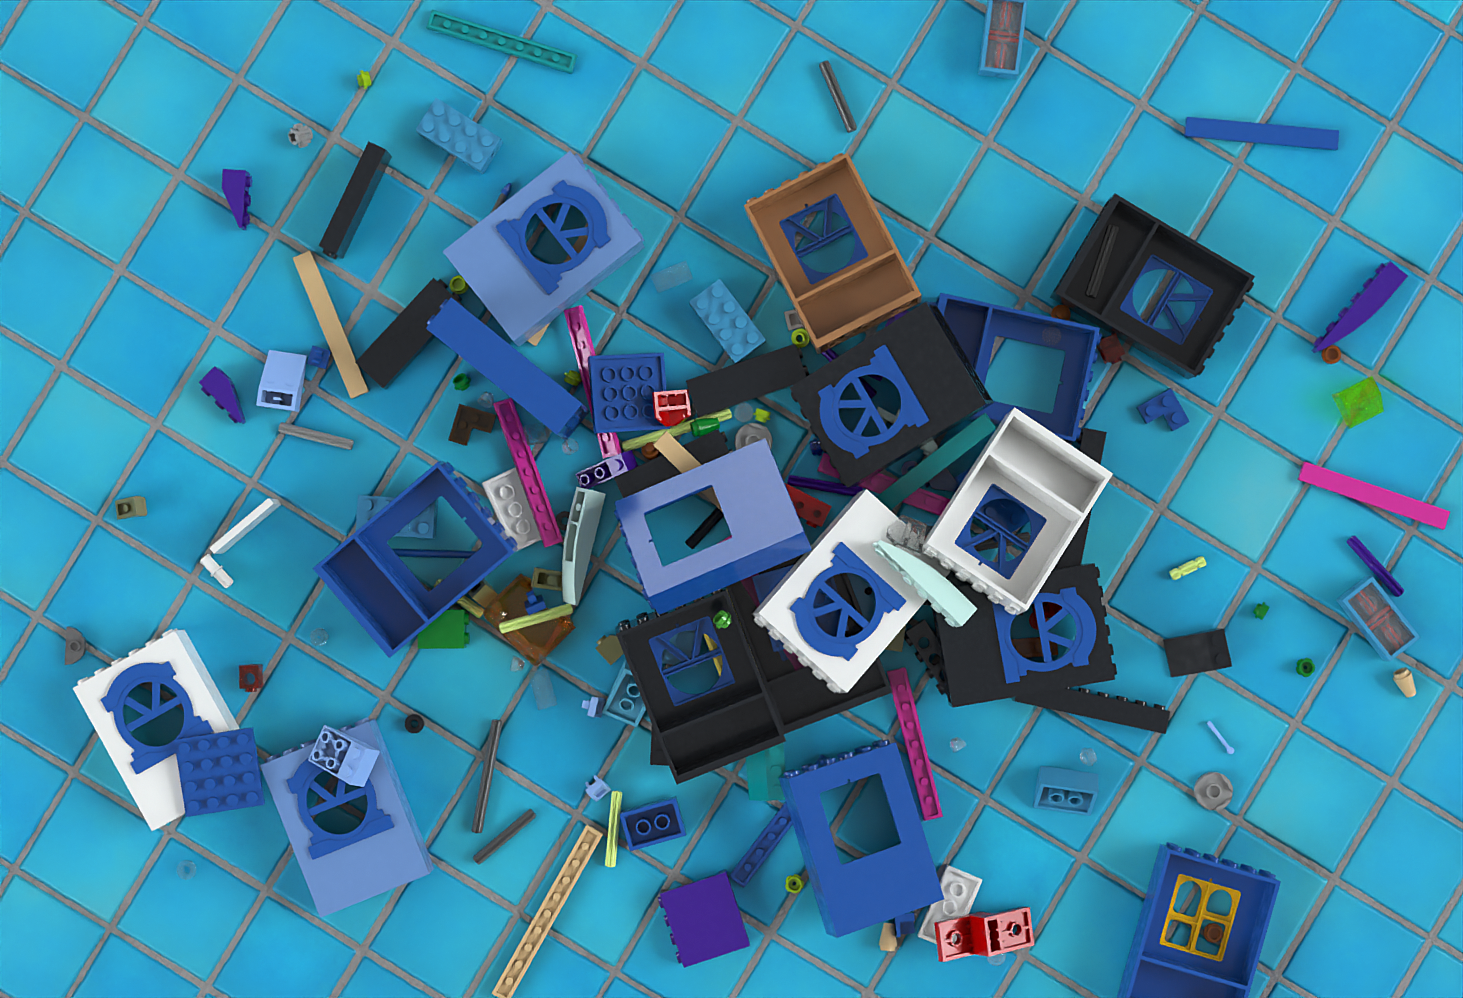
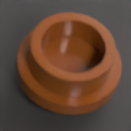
(1061, 312)
(1331, 354)
(650, 451)
(1213, 932)

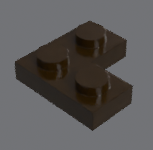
(466, 420)

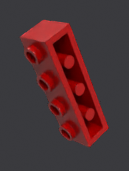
(808, 507)

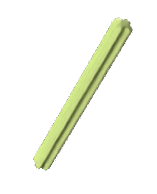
(673, 431)

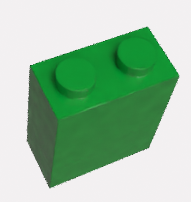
(446, 631)

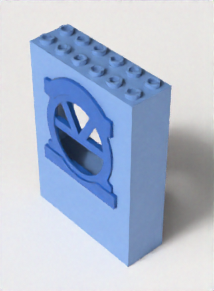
(517, 286)
(363, 862)

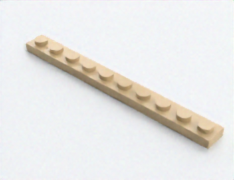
(547, 912)

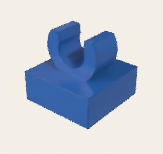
(319, 357)
(534, 603)

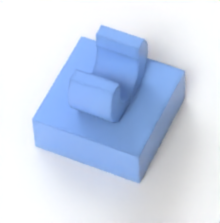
(595, 706)
(597, 789)

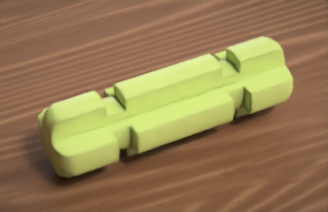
(1187, 568)

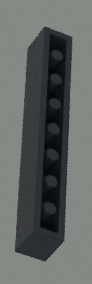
(1091, 444)
(1101, 708)

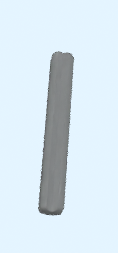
(316, 436)

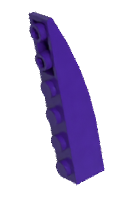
(1363, 305)

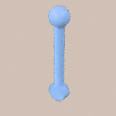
(1230, 750)

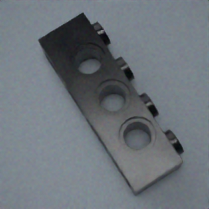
(912, 637)

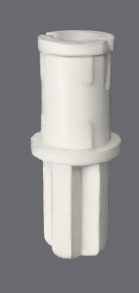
(216, 571)

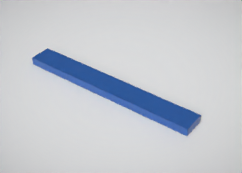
(1261, 133)
(763, 845)

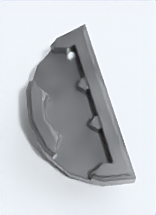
(75, 645)

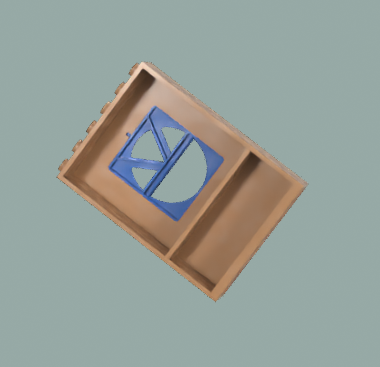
(862, 292)

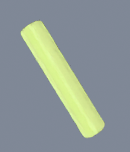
(467, 604)

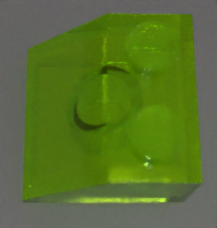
(1359, 401)

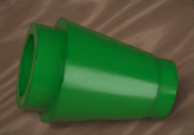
(704, 426)

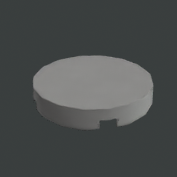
(752, 433)
(1213, 791)

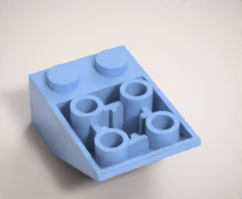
(282, 381)
(344, 756)

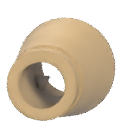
(1405, 682)
(888, 937)

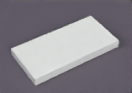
(512, 507)
(245, 526)
(959, 894)

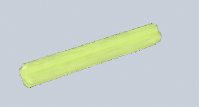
(535, 618)
(613, 829)

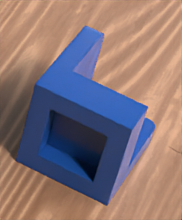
(905, 924)

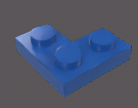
(1166, 405)

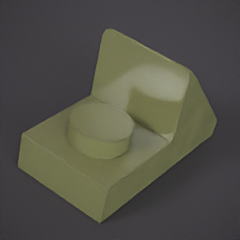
(131, 507)
(547, 579)

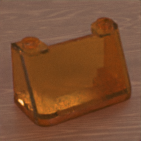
(533, 641)

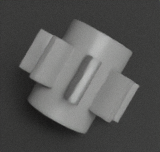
(300, 135)

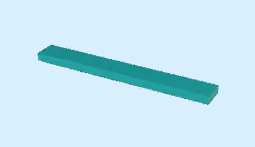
(501, 41)
(937, 461)

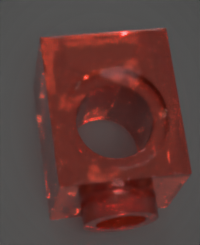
(1110, 349)
(257, 671)

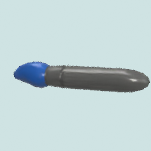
(501, 199)

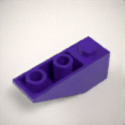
(236, 190)
(223, 390)
(607, 470)

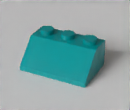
(763, 774)

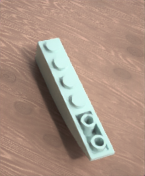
(579, 541)
(929, 584)

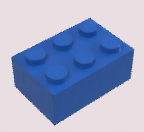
(653, 823)

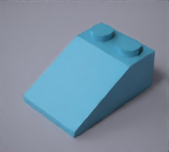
(625, 699)

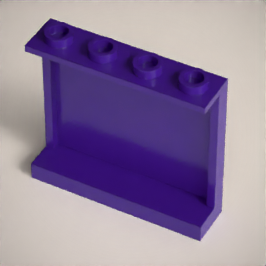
(704, 919)

